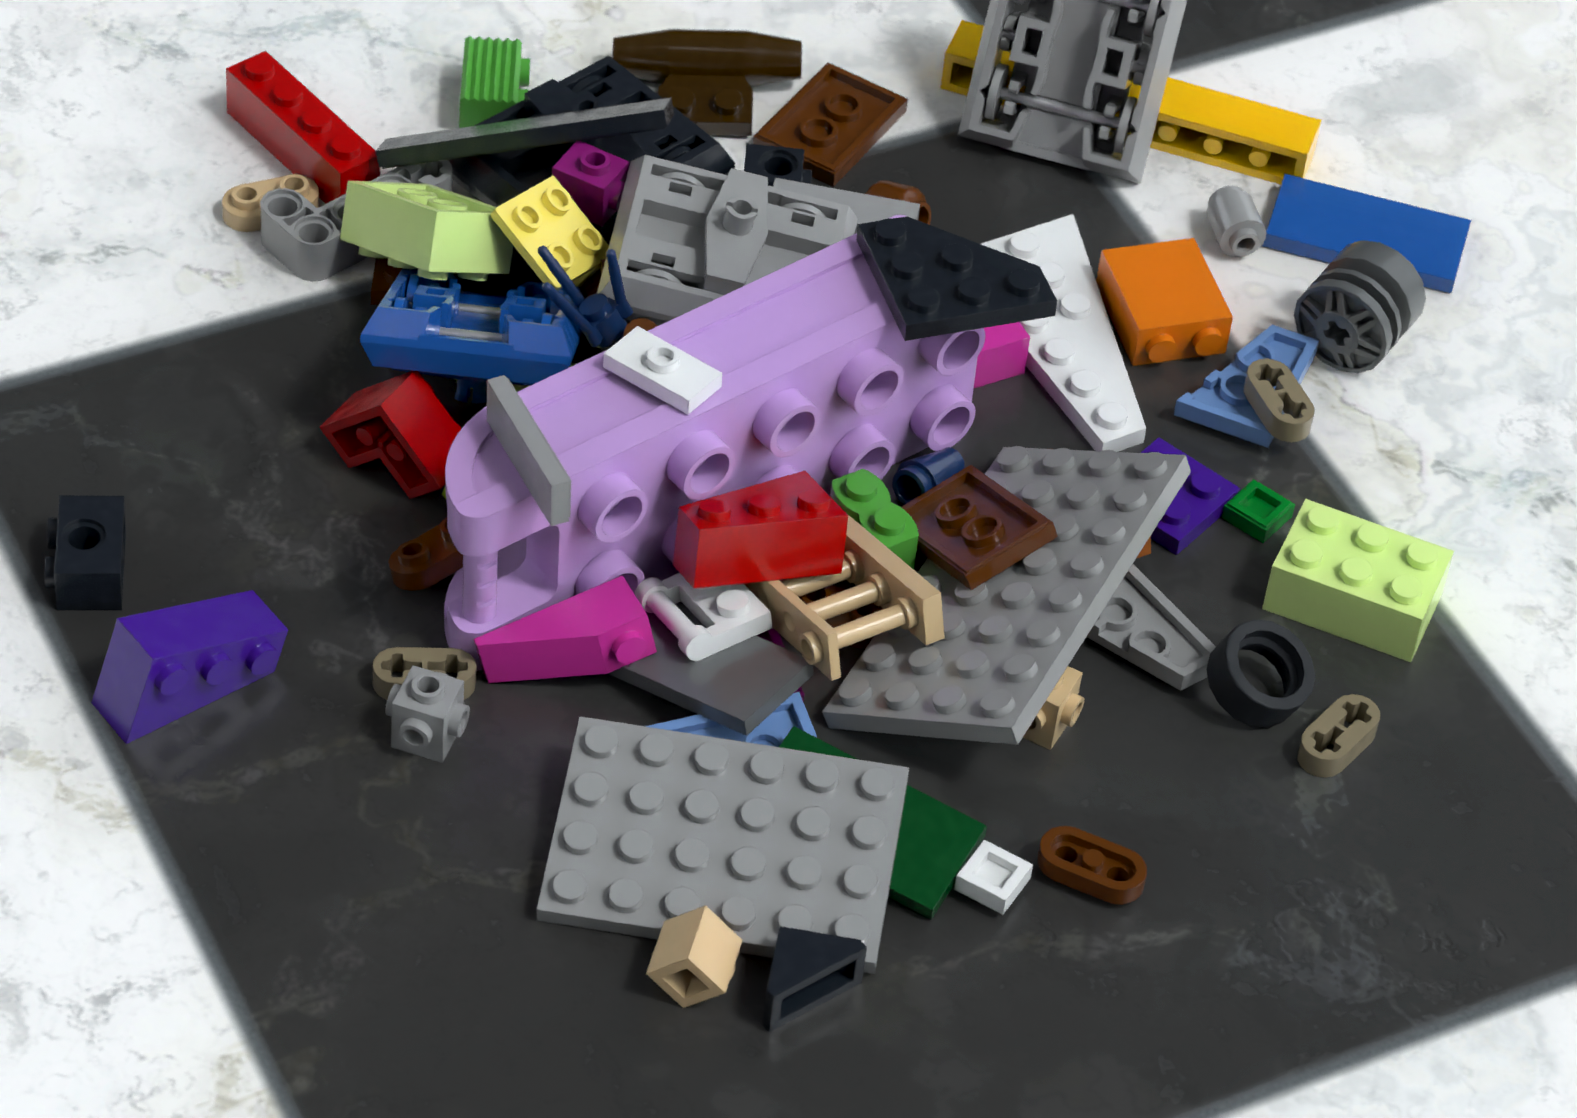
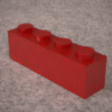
(297, 126)

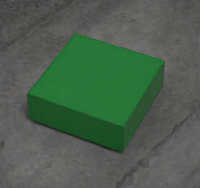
(1258, 511)

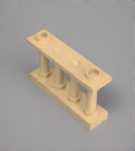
(878, 578)

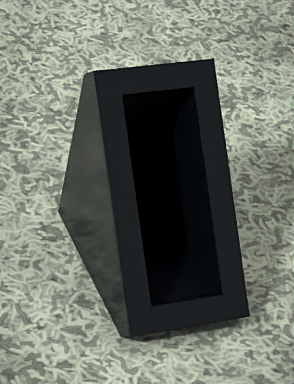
(808, 972)

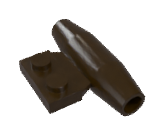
(710, 71)

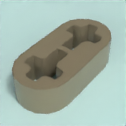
(1286, 397)
(433, 659)
(1347, 741)

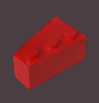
(761, 534)

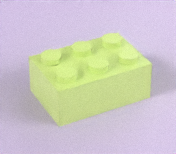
(425, 230)
(1357, 580)

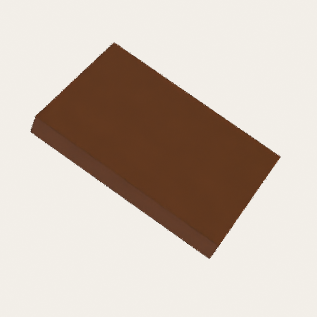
(834, 121)
(976, 527)

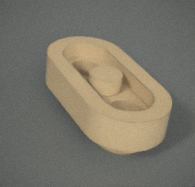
(242, 202)

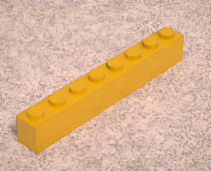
(1190, 121)

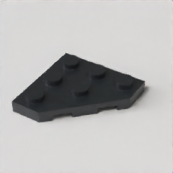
(948, 282)

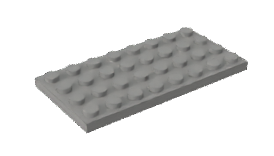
(1026, 623)

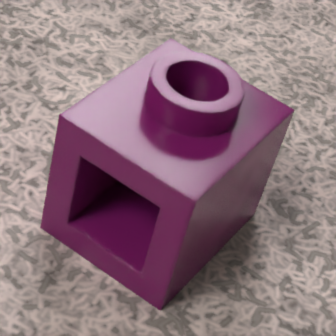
(592, 180)

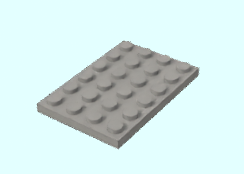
(733, 825)

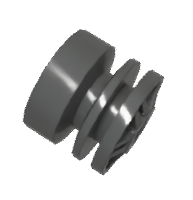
(1360, 306)

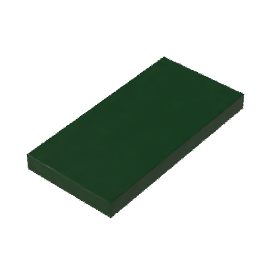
(930, 844)

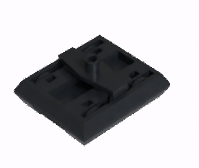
(605, 83)

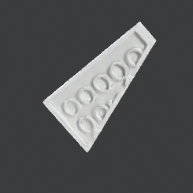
(1076, 348)

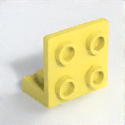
(552, 219)

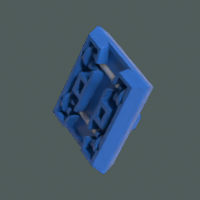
(469, 334)

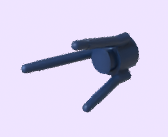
(599, 316)

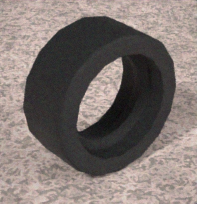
(1282, 651)

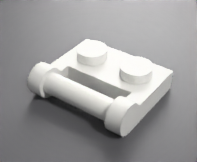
(726, 611)

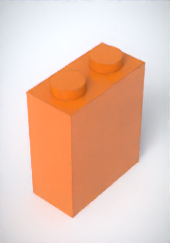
(1163, 301)

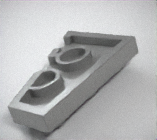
(1152, 633)

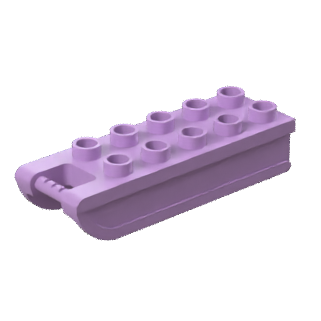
(806, 385)

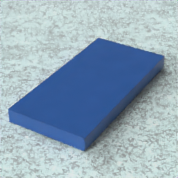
(1324, 218)

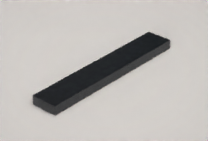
(525, 133)

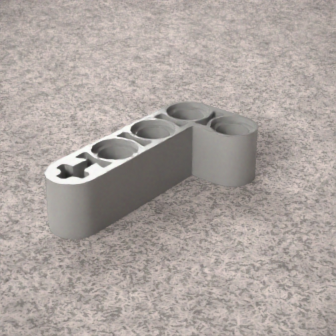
(309, 237)

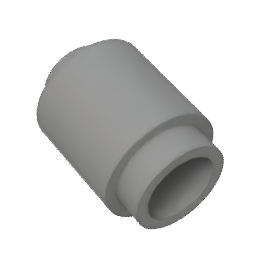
(1235, 221)

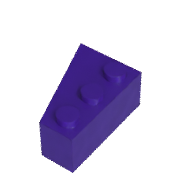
(184, 659)

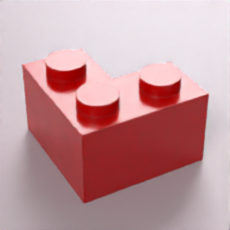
(401, 426)

